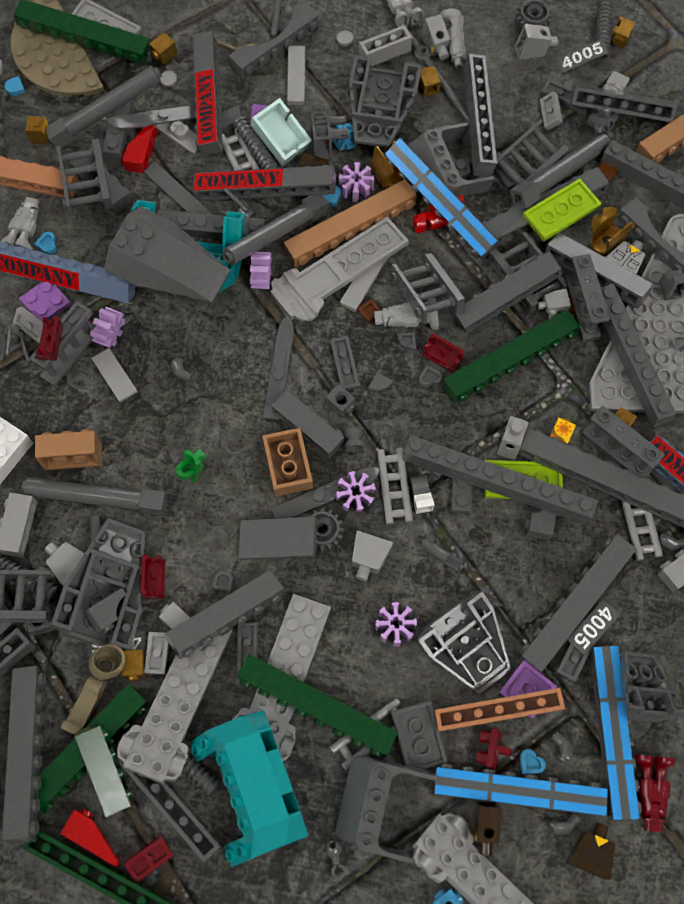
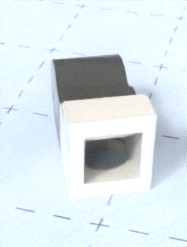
(421, 494)

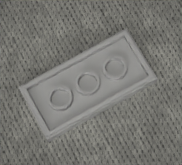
(95, 12)

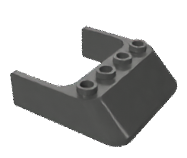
(434, 153)
(365, 803)

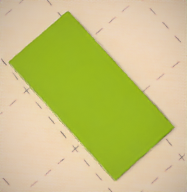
(561, 209)
(530, 469)

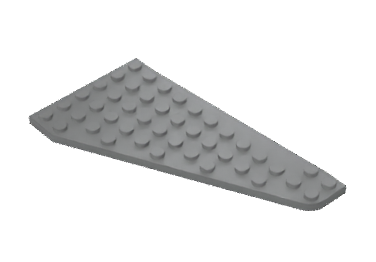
(661, 333)

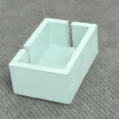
(280, 136)

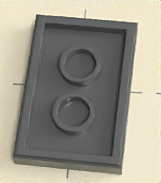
(419, 736)

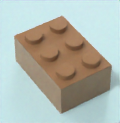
(68, 450)
(287, 462)

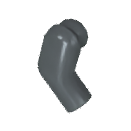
(178, 369)
(670, 542)
(565, 747)
(564, 827)

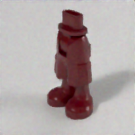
(653, 793)

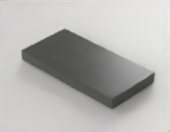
(278, 538)

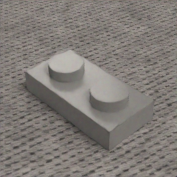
(551, 110)
(28, 323)
(156, 654)

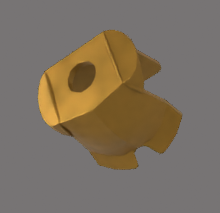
(383, 170)
(604, 227)

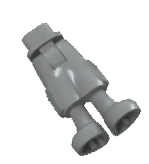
(404, 13)
(457, 49)
(23, 224)
(404, 316)

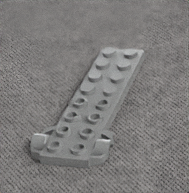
(303, 292)
(292, 655)
(157, 746)
(448, 854)

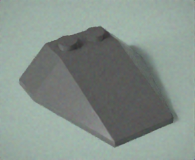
(468, 643)

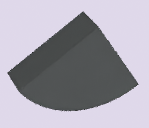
(407, 340)
(380, 383)

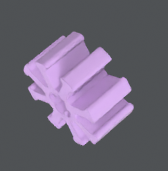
(356, 182)
(261, 270)
(107, 327)
(348, 493)
(400, 620)

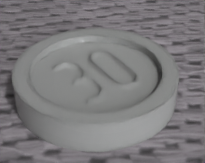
(345, 38)
(168, 78)

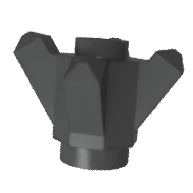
(602, 122)

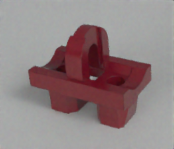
(490, 758)

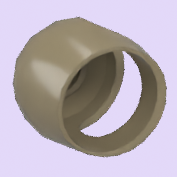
(106, 662)

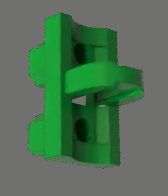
(191, 465)

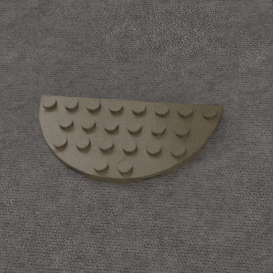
(52, 62)

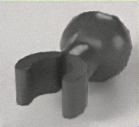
(334, 854)

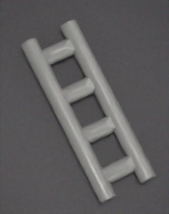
(239, 152)
(387, 495)
(635, 531)
(341, 743)

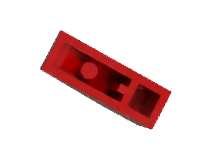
(139, 150)
(87, 833)

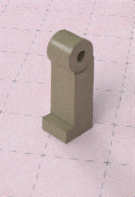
(85, 705)

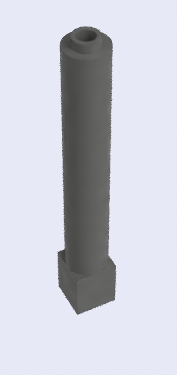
(64, 131)
(529, 191)
(310, 210)
(146, 500)

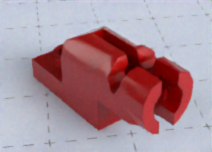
(430, 219)

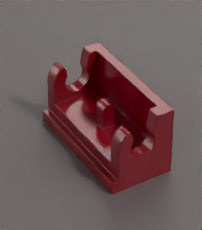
(50, 339)
(443, 353)
(153, 577)
(148, 858)

